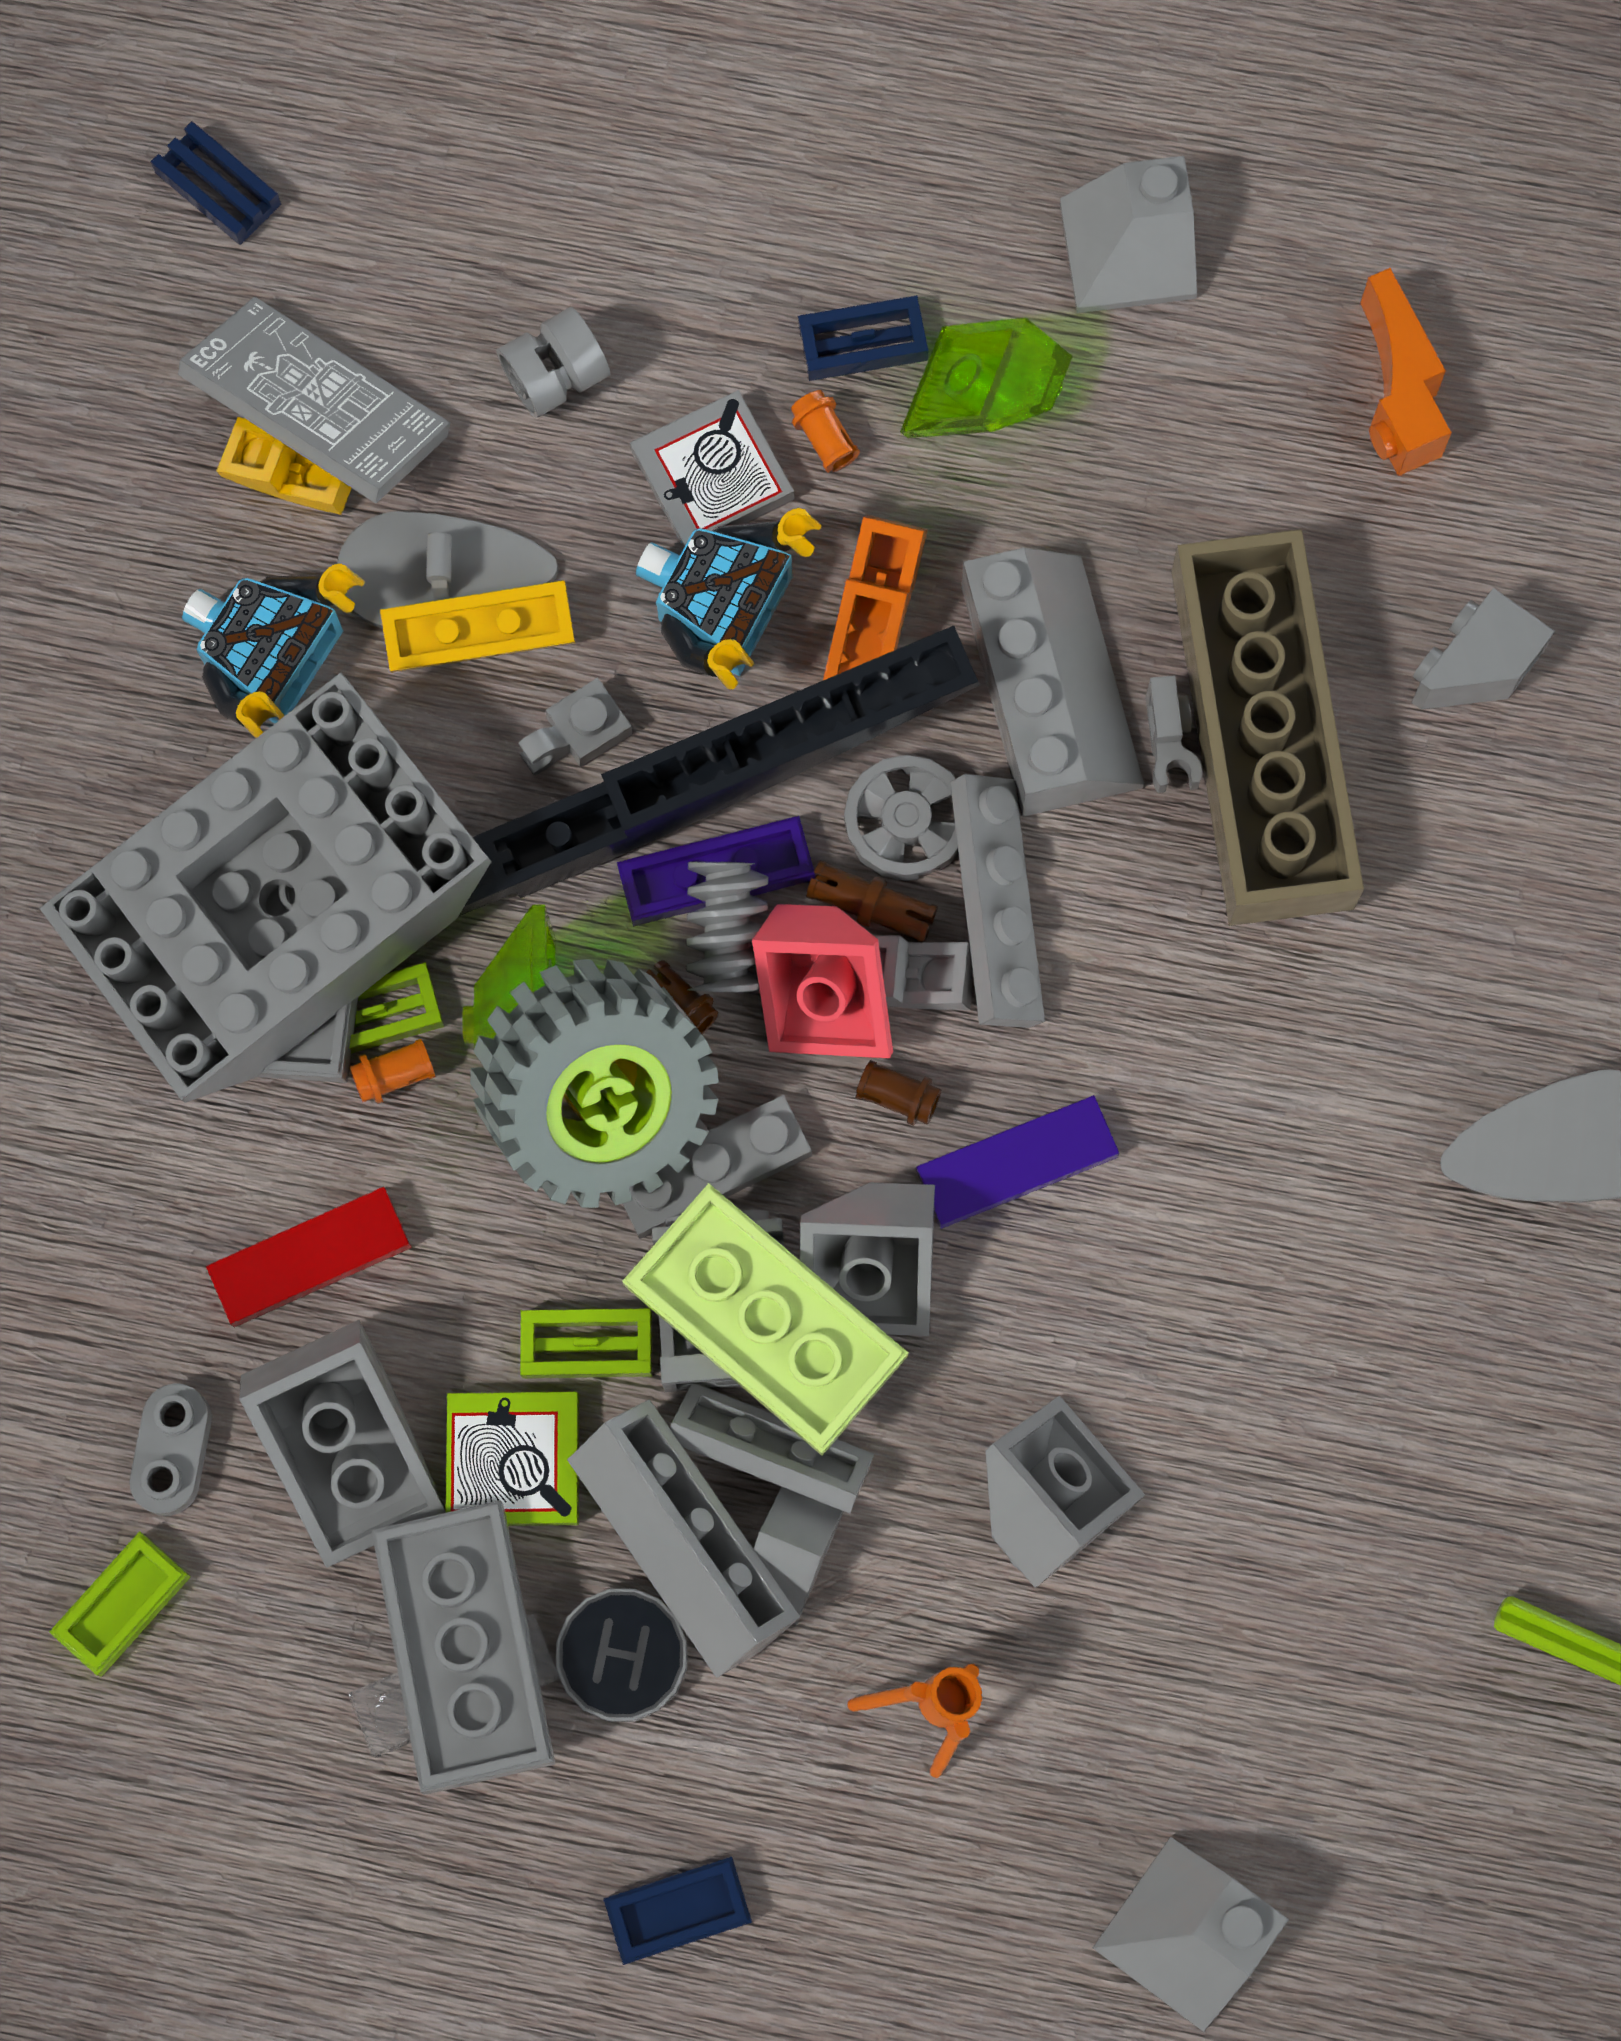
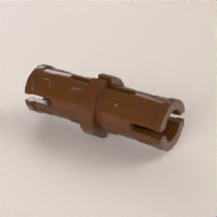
(871, 901)

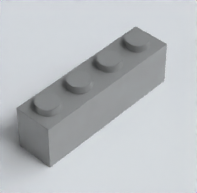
(683, 1538)

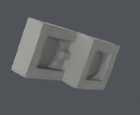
(926, 974)

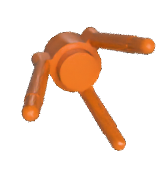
(944, 1701)

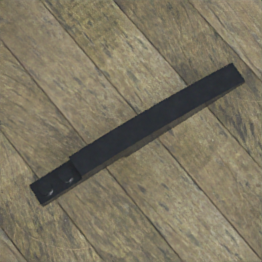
(719, 767)

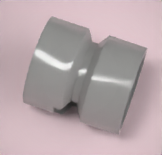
(573, 353)

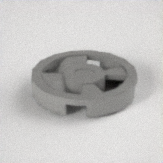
(904, 818)

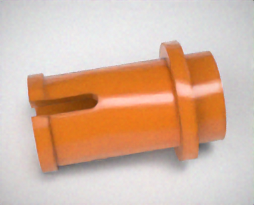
(817, 418)
(391, 1071)

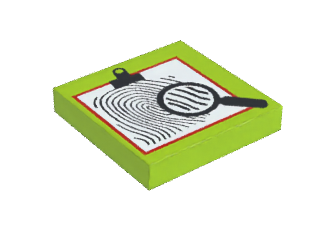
(514, 1453)

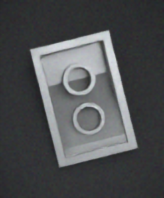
(339, 1441)

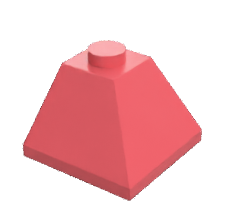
(821, 984)

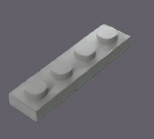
(997, 901)

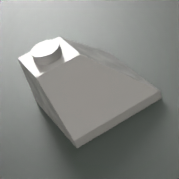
(1132, 236)
(876, 1252)
(1053, 1490)
(1190, 1934)

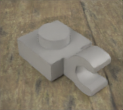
(1168, 720)
(581, 725)

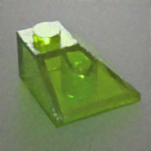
(986, 379)
(519, 960)

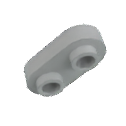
(172, 1448)

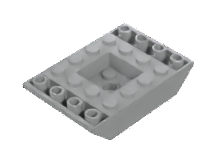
(180, 913)

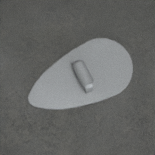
(435, 558)
(1546, 1144)

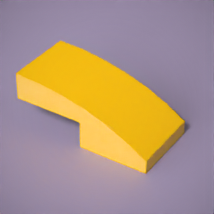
(275, 469)

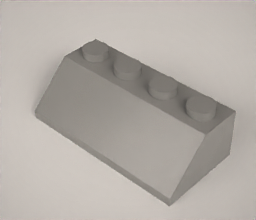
(1049, 678)

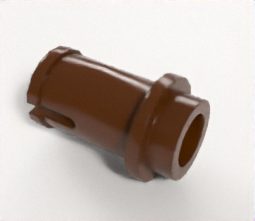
(695, 1006)
(899, 1093)

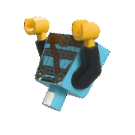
(724, 590)
(268, 640)

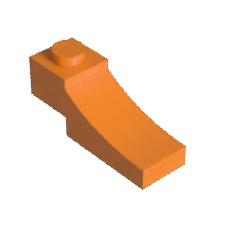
(1407, 419)
(876, 593)

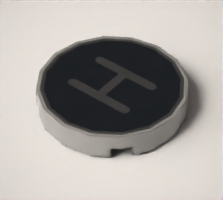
(621, 1655)

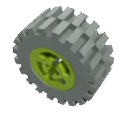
(570, 1040)

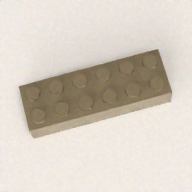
(1266, 728)

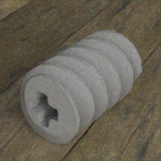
(726, 925)

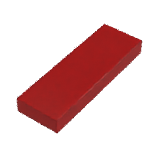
(308, 1257)

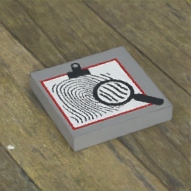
(712, 468)

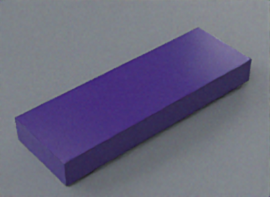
(659, 881)
(1018, 1161)

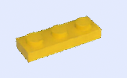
(477, 626)

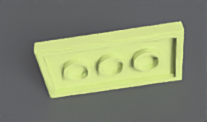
(765, 1319)

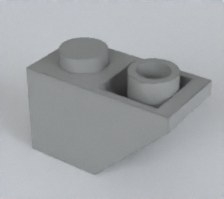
(1487, 657)

